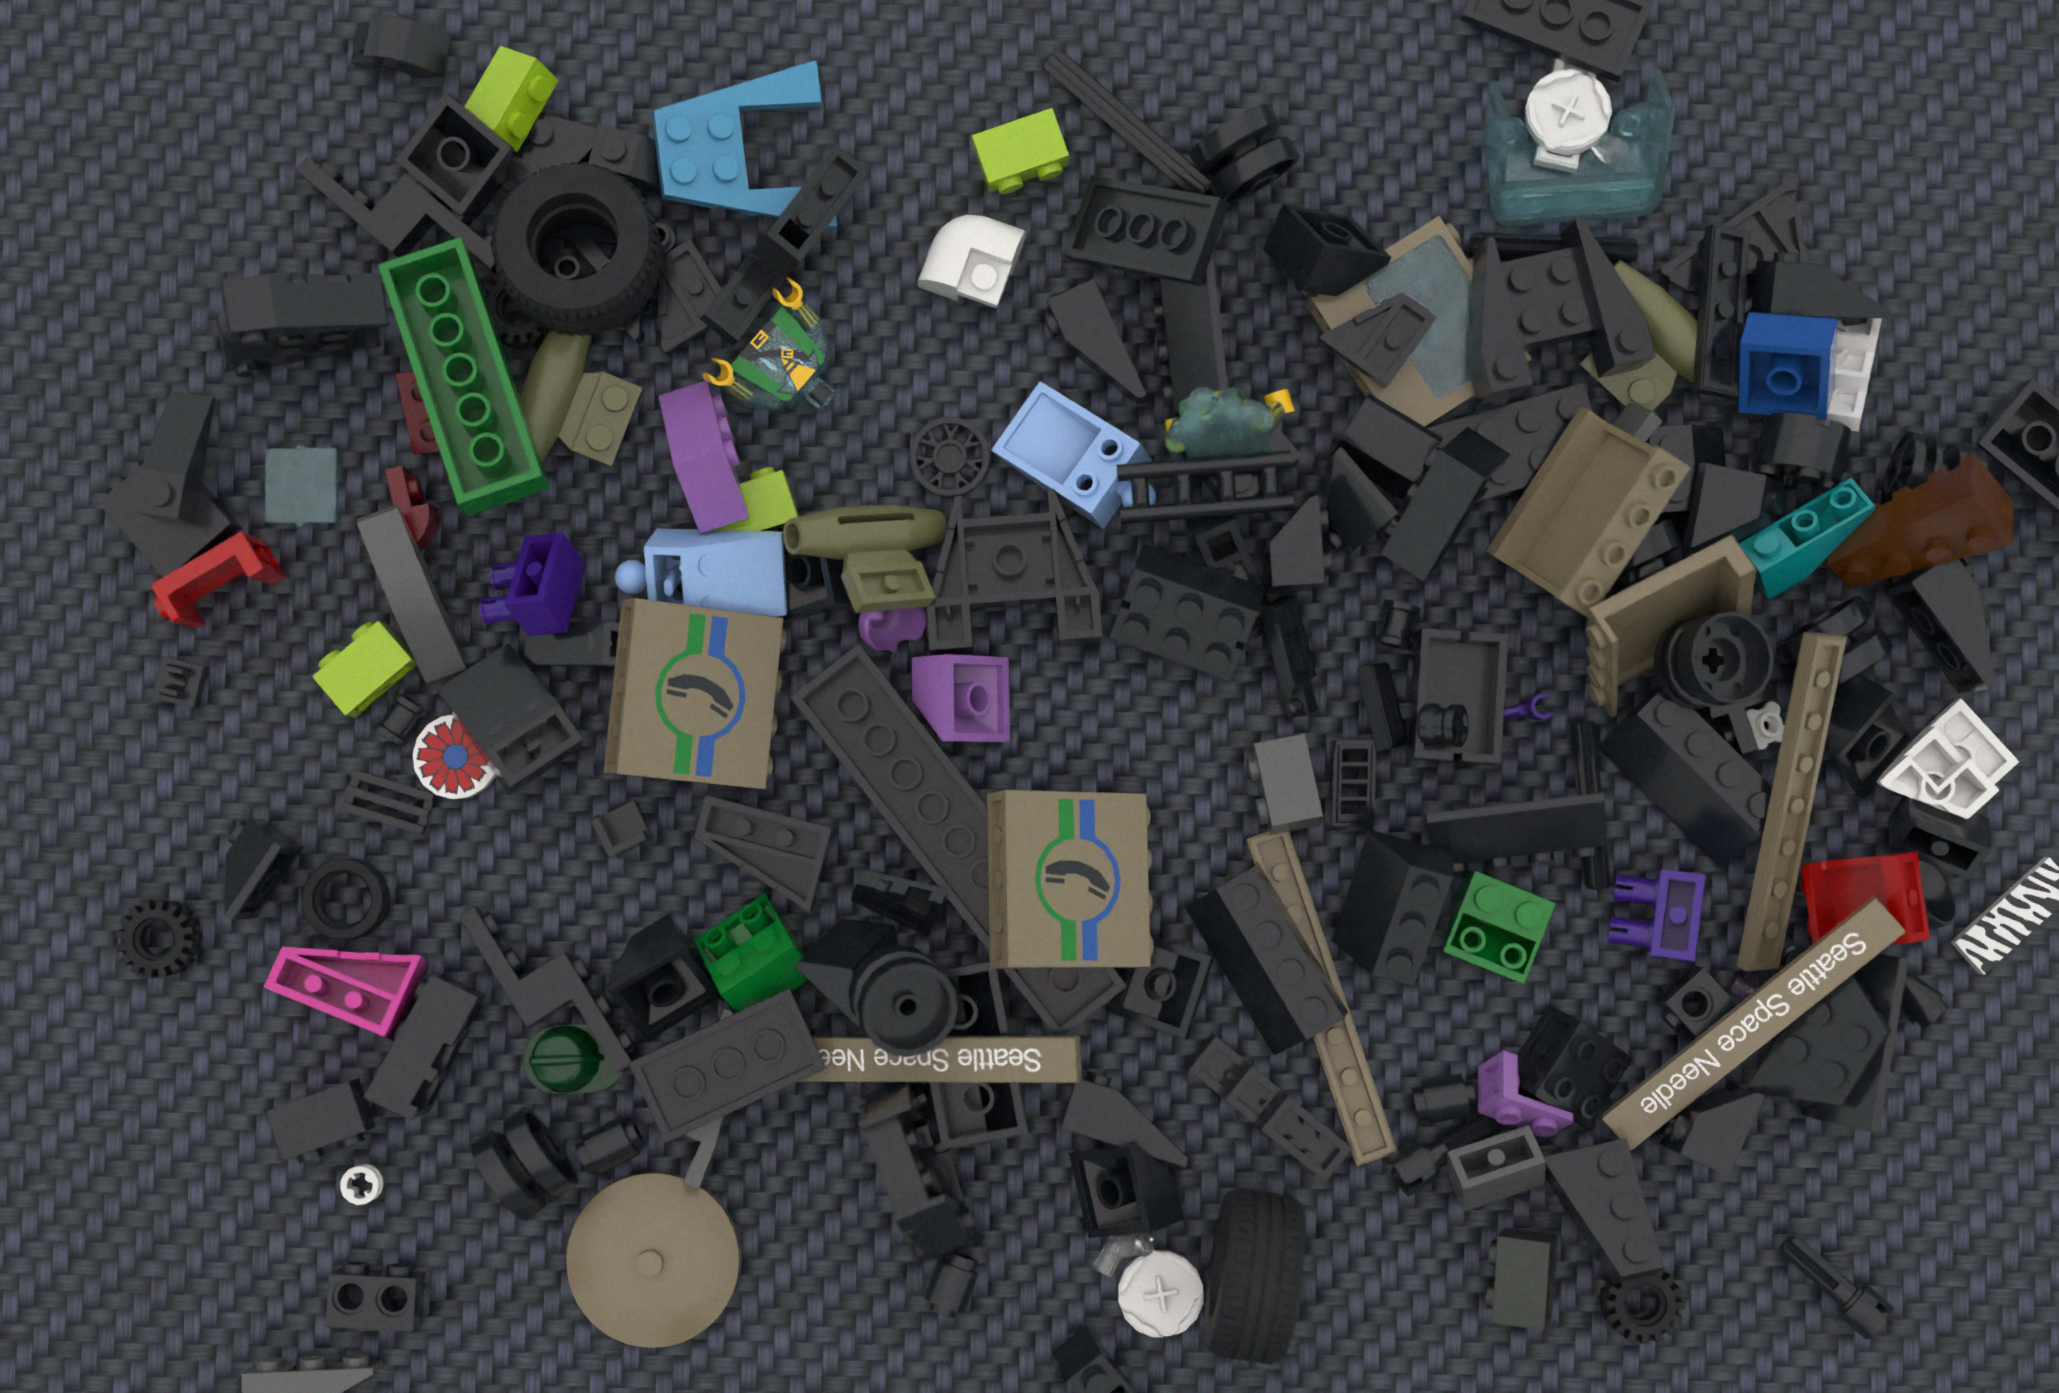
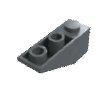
(309, 1375)

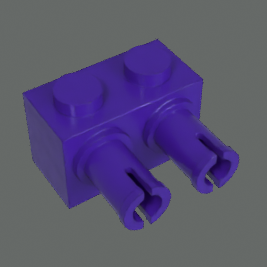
(539, 584)
(1677, 919)

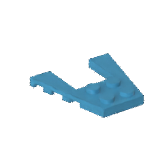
(704, 149)

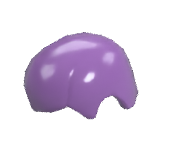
(888, 628)

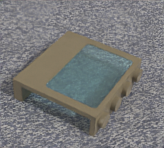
(1439, 278)

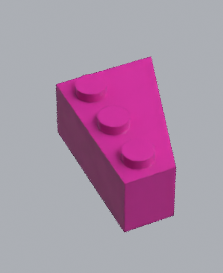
(351, 986)

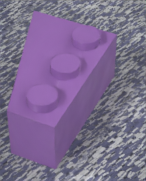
(704, 455)

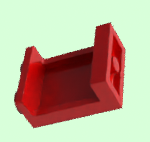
(210, 571)
(1843, 885)

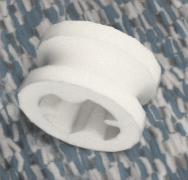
(351, 1193)

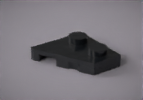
(684, 295)
(1381, 337)

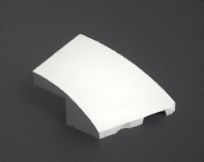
(1853, 369)
(1951, 763)

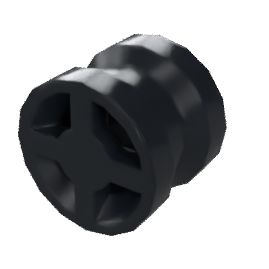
(1443, 725)

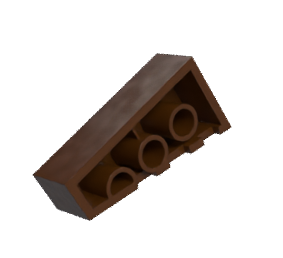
(1928, 526)

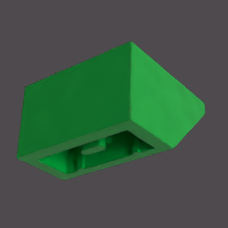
(1496, 925)
(752, 954)

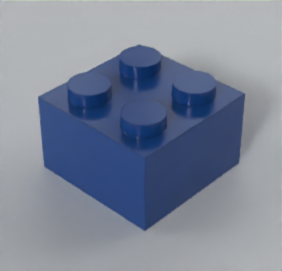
(1787, 364)

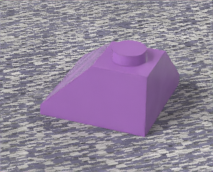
(963, 696)

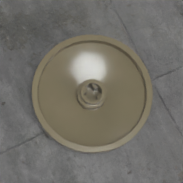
(653, 1259)

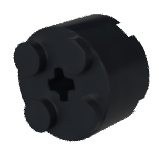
(1802, 451)

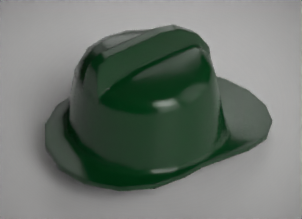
(568, 1061)

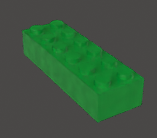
(463, 377)

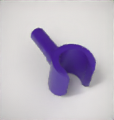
(1527, 709)

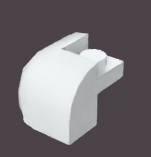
(972, 259)

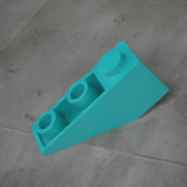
(1806, 537)

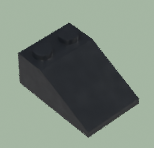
(1949, 620)

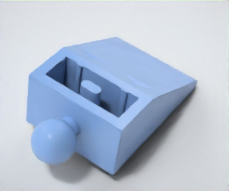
(1072, 453)
(715, 570)

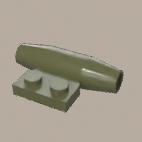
(1673, 340)
(577, 407)
(874, 549)

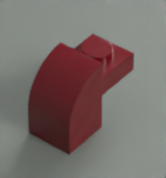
(406, 492)

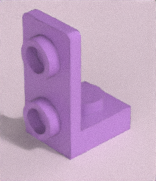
(1500, 1098)

